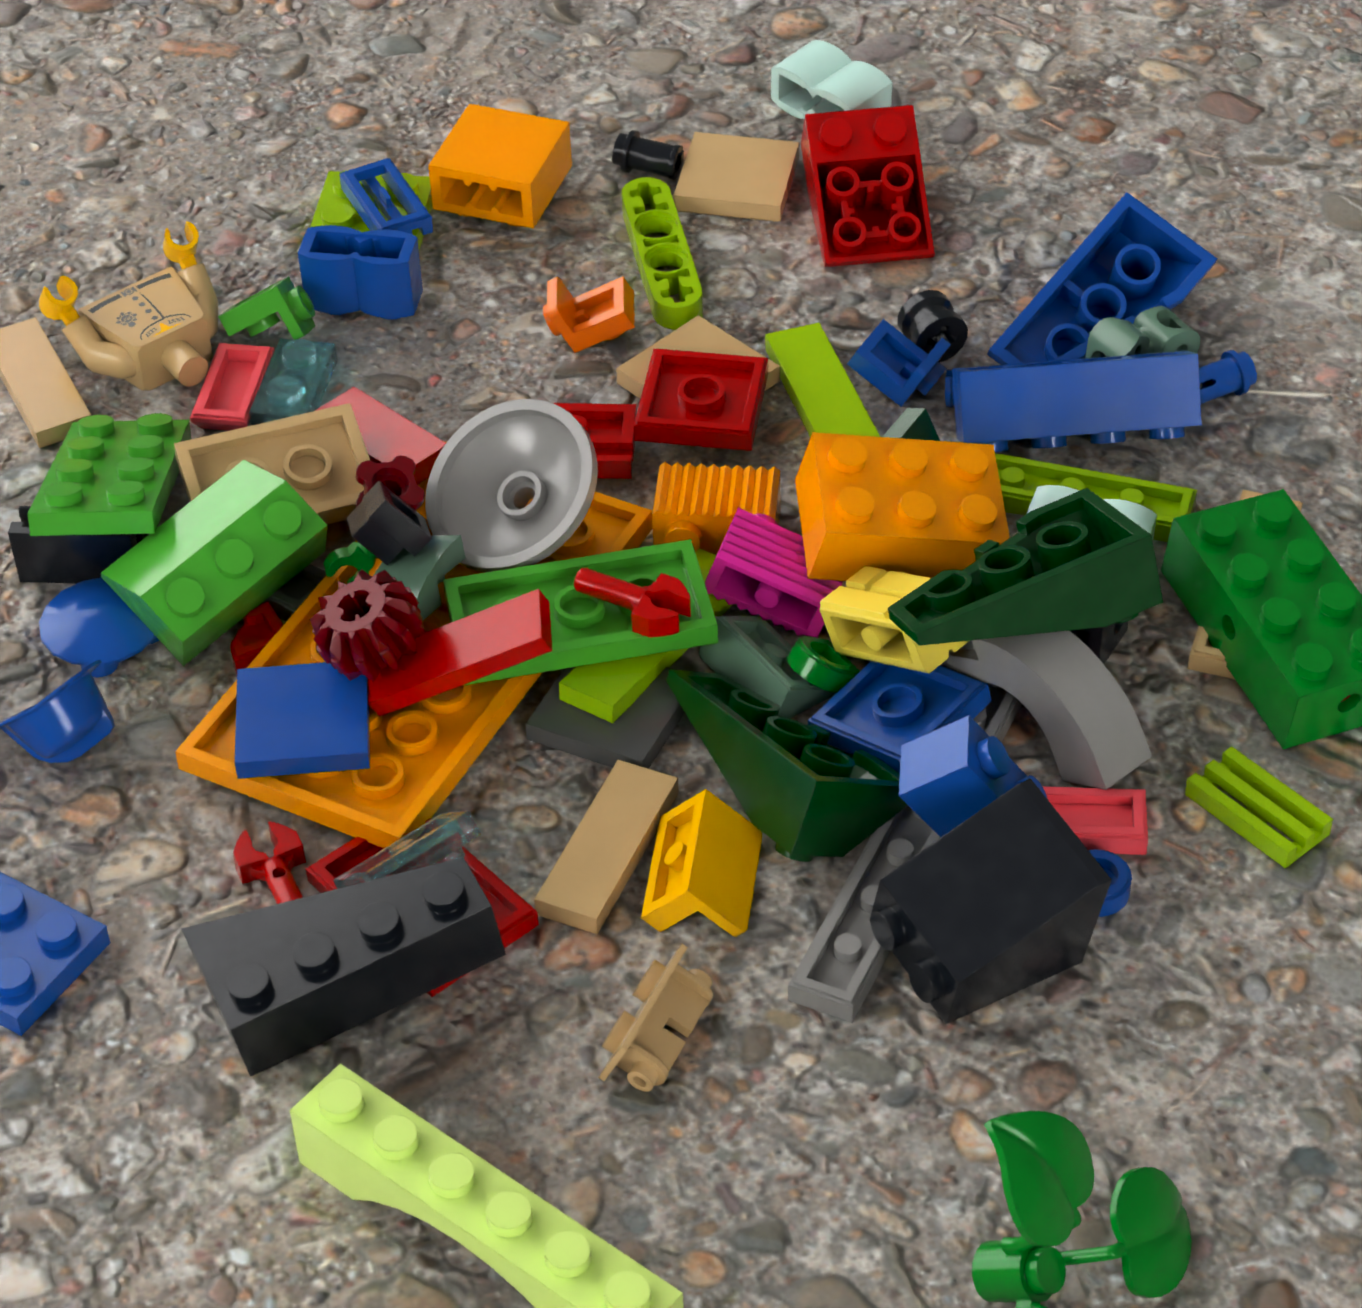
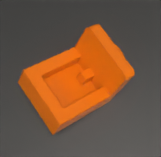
(592, 316)

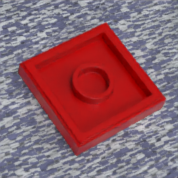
(701, 399)

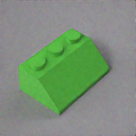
(218, 558)

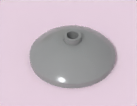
(498, 466)

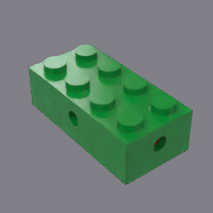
(1274, 612)

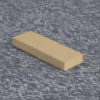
(39, 382)
(606, 847)

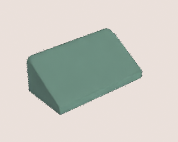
(756, 658)

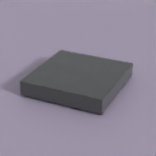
(632, 738)

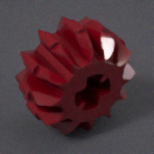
(367, 625)

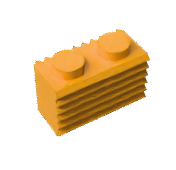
(703, 500)

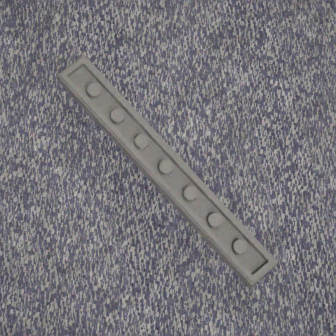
(845, 952)

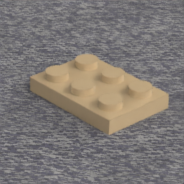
(308, 450)

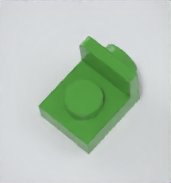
(260, 310)

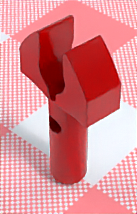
(648, 603)
(274, 870)

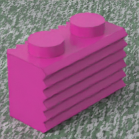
(766, 573)

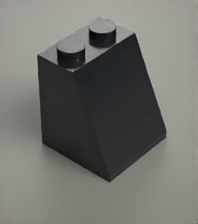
(991, 905)

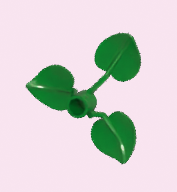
(1044, 1180)

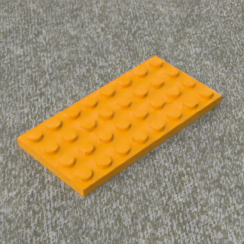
(413, 751)

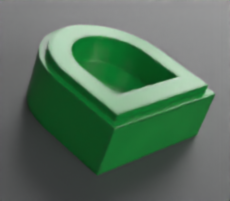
(820, 664)

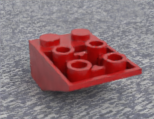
(866, 186)

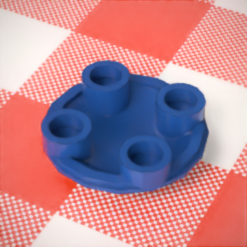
(93, 625)

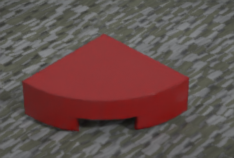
(254, 635)

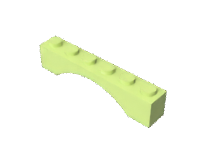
(397, 1159)

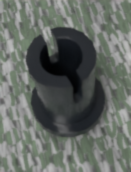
(647, 155)

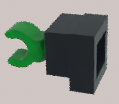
(382, 528)

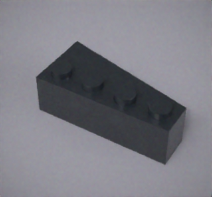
(341, 957)

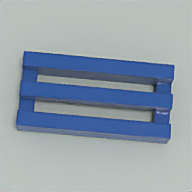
(417, 215)

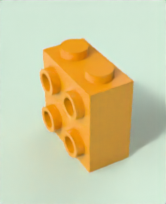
(500, 165)

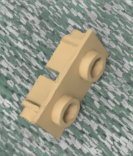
(640, 1041)

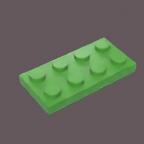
(109, 477)
(583, 626)

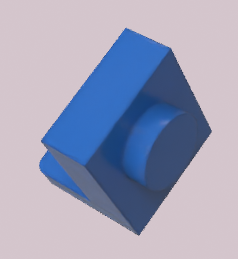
(897, 363)

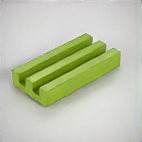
(1265, 802)

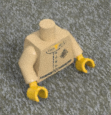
(149, 328)

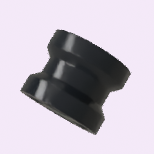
(929, 318)

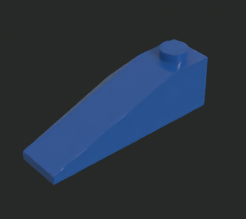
(1116, 272)

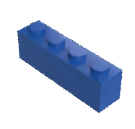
(1078, 398)

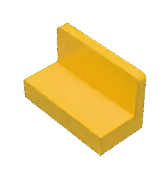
(704, 864)

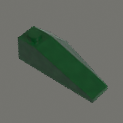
(1062, 571)
(785, 772)

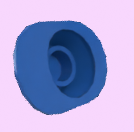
(64, 721)

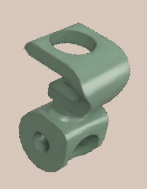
(1152, 332)

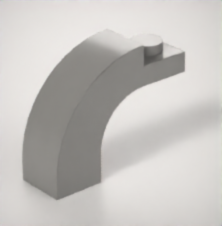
(1071, 698)

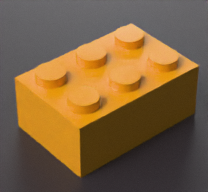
(896, 504)

